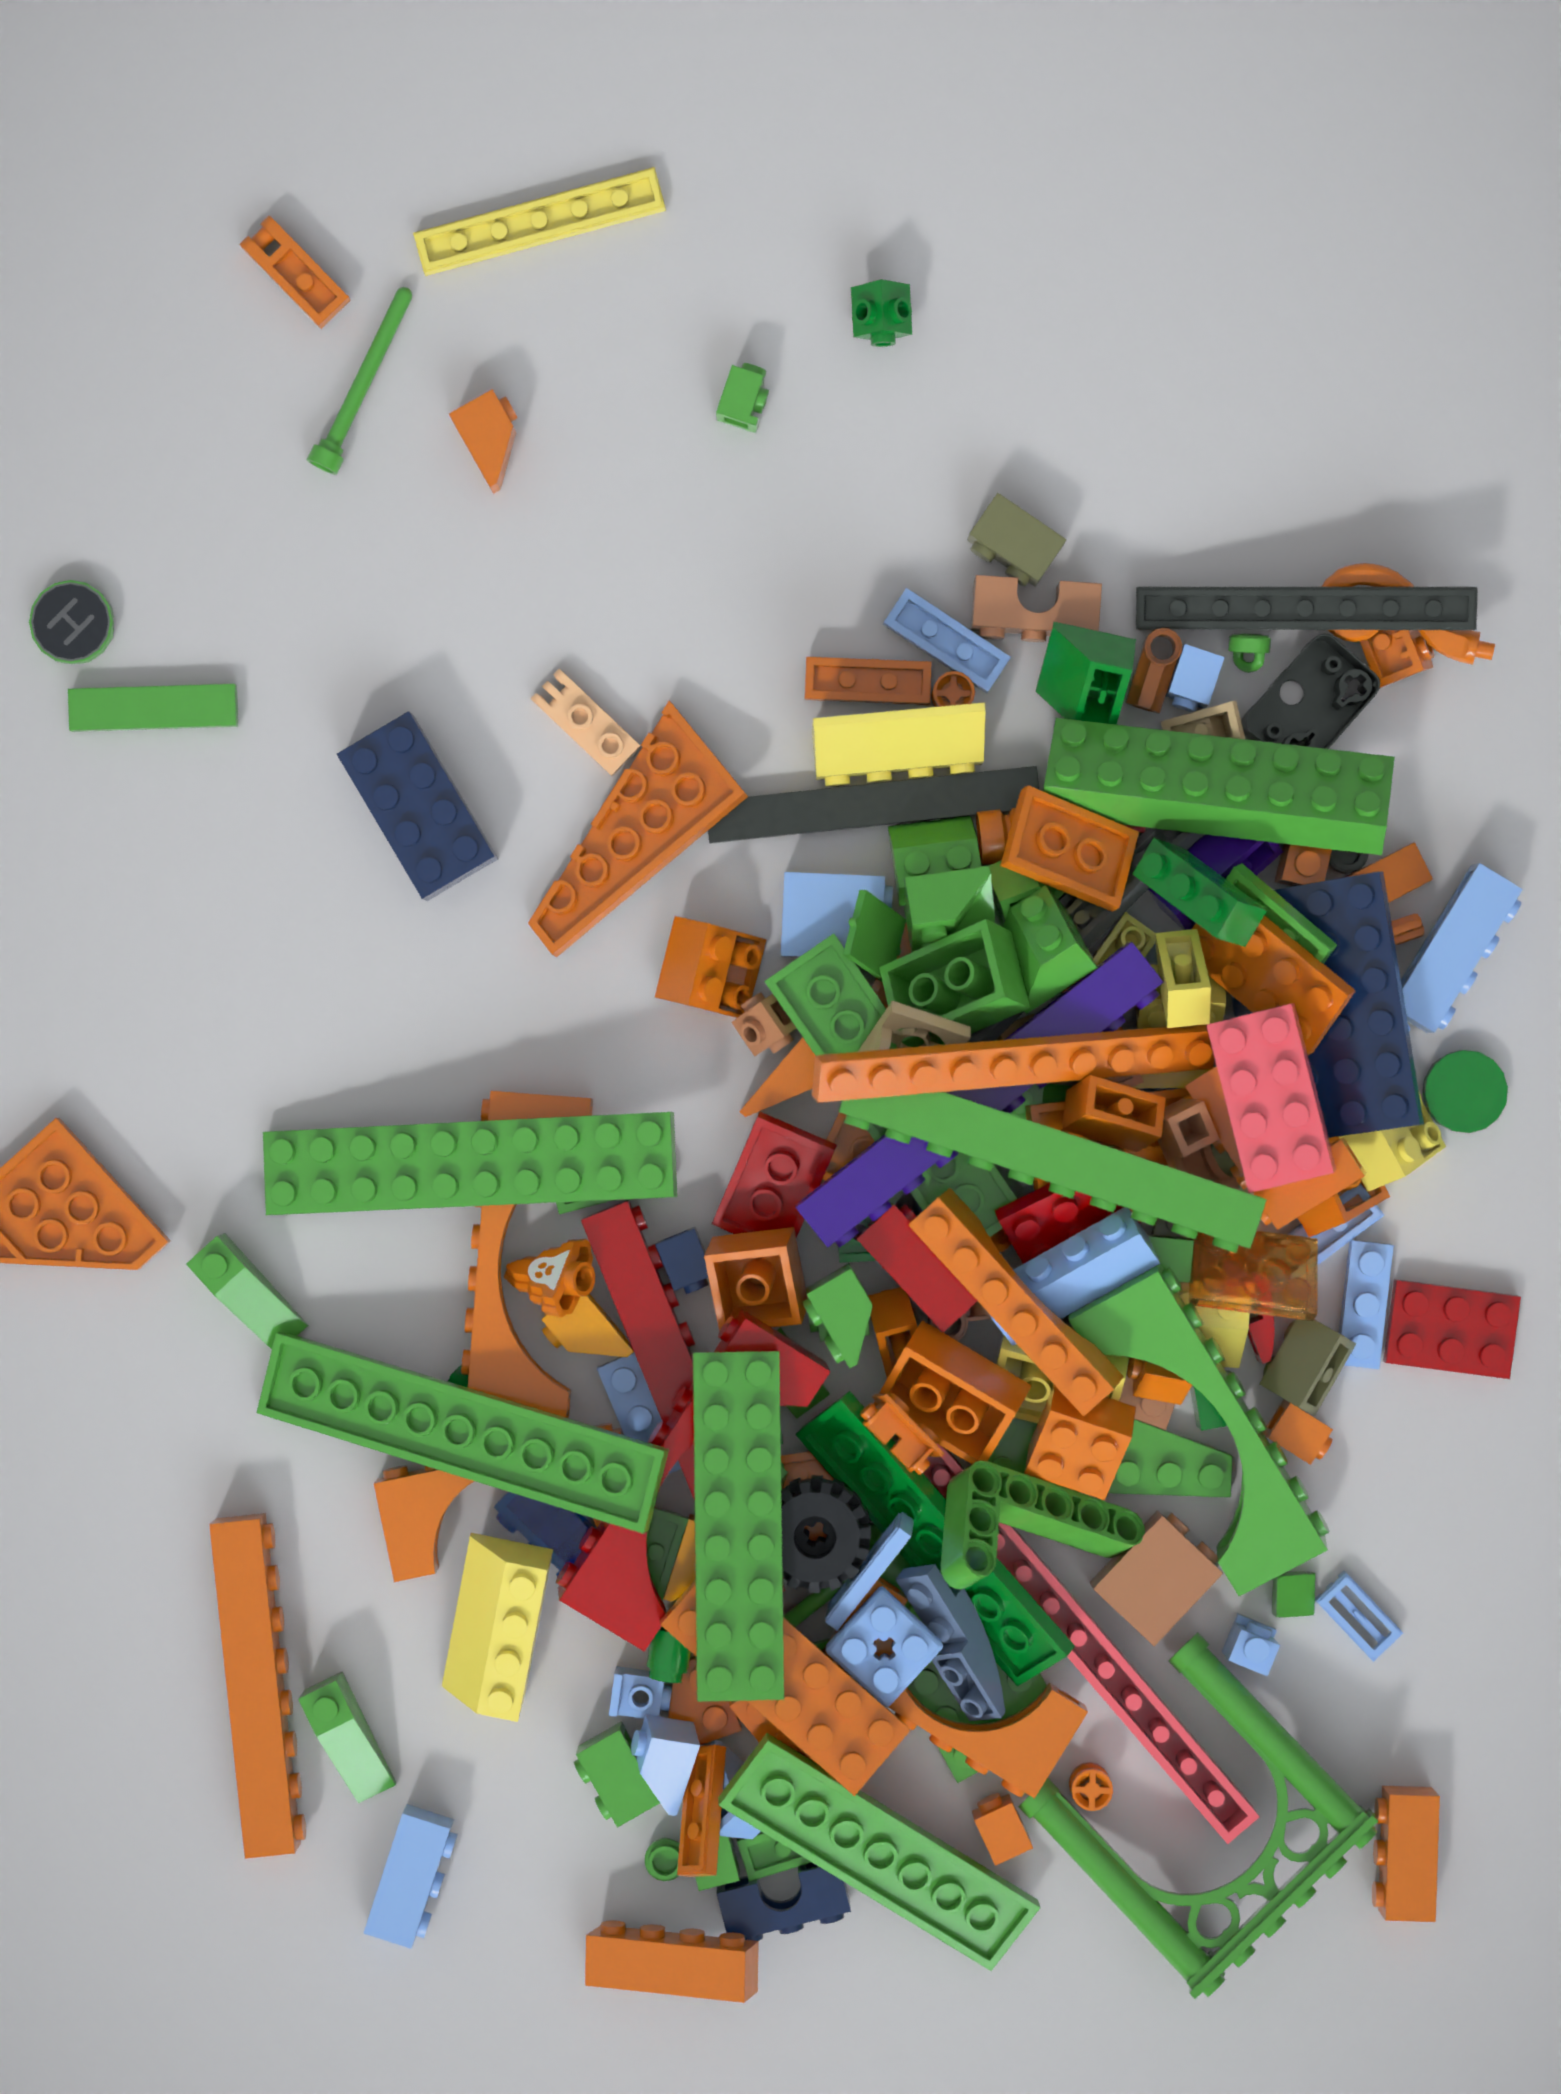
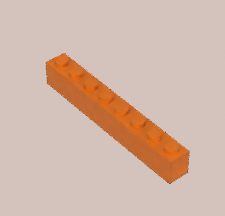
(256, 1685)

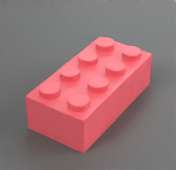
(1271, 1098)

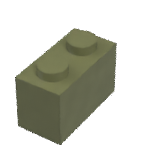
(1015, 541)
(1307, 1364)

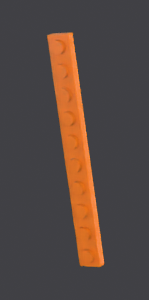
(1010, 1062)

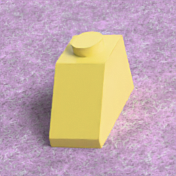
(1185, 978)

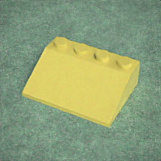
(899, 742)

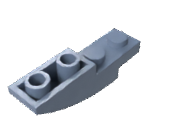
(966, 1655)

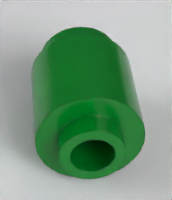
(667, 1658)

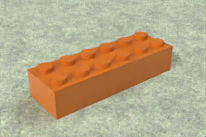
(821, 1706)

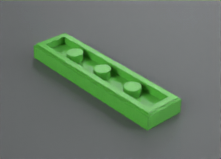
(153, 707)

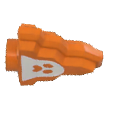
(555, 1276)

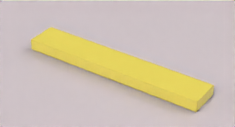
(539, 221)

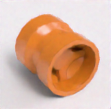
(954, 687)

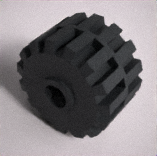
(847, 1528)

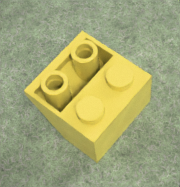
(1395, 1152)

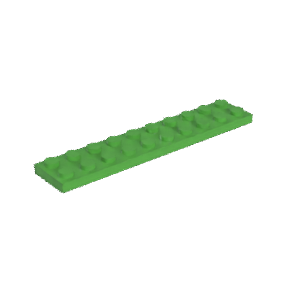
(470, 1163)
(463, 1431)

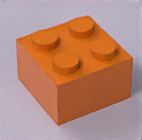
(757, 1275)
(1080, 1449)

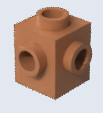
(762, 1024)

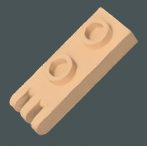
(587, 724)

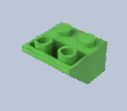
(844, 1310)

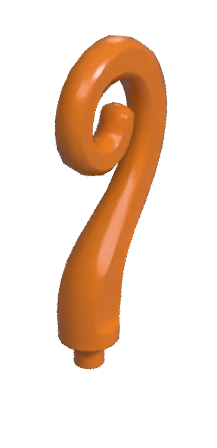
(1454, 644)

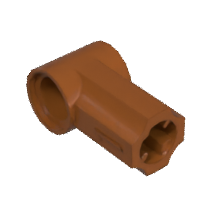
(1153, 674)

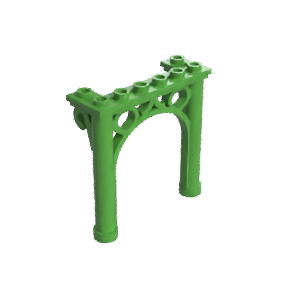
(1141, 1900)

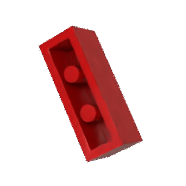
(916, 1267)

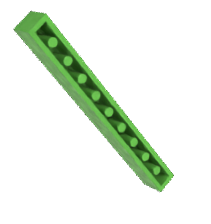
(1066, 1162)

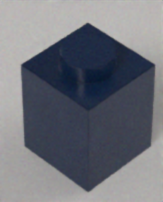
(684, 1260)

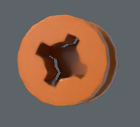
(1091, 1795)

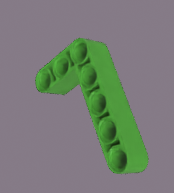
(994, 1495)

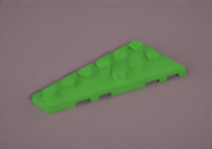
(1152, 1464)

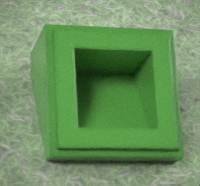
(1293, 1594)

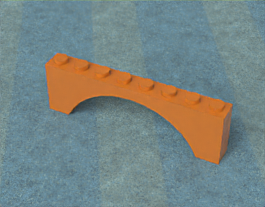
(497, 1357)

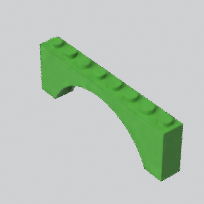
(1272, 1521)

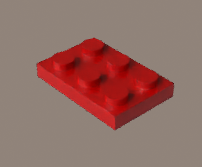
(772, 1176)
(1047, 1219)
(1451, 1329)

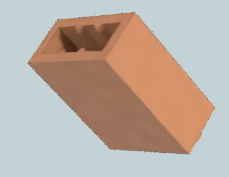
(1158, 1577)

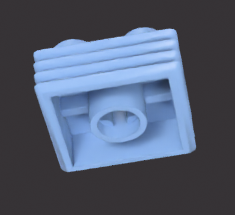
(885, 1674)

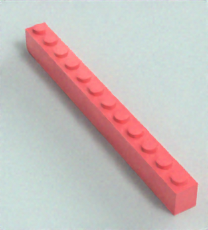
(1118, 1679)

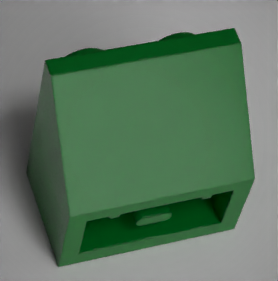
(1086, 673)

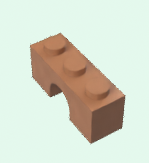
(999, 611)
(1188, 1141)

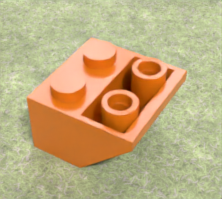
(709, 967)

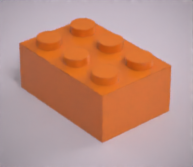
(955, 1393)

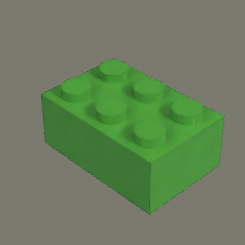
(961, 977)

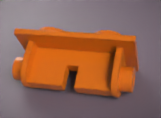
(914, 1441)

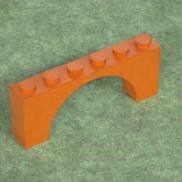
(413, 1511)
(1015, 1748)

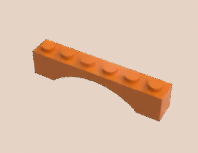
(1059, 1351)

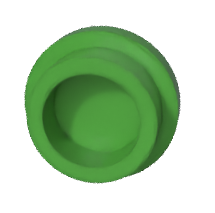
(662, 1859)

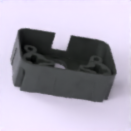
(1320, 713)

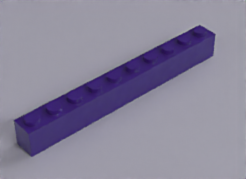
(891, 1166)

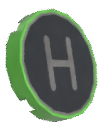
(71, 622)

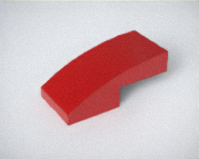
(1261, 1336)

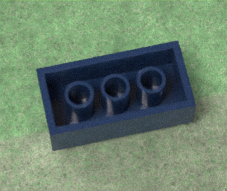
(417, 806)

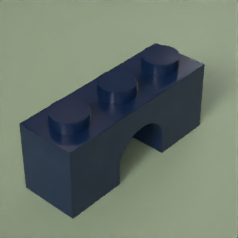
(753, 1913)

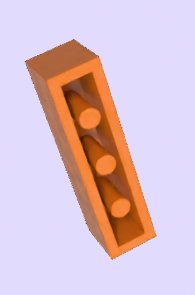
(672, 1962)

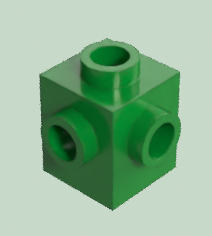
(881, 312)

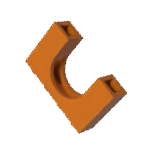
(1283, 1201)

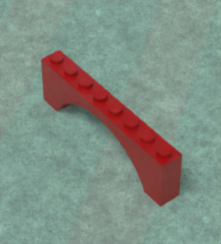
(612, 1572)

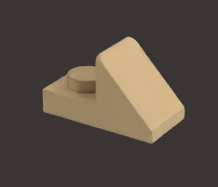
(1214, 721)

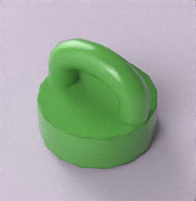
(1249, 643)

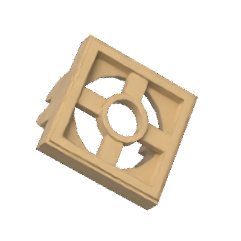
(913, 1023)

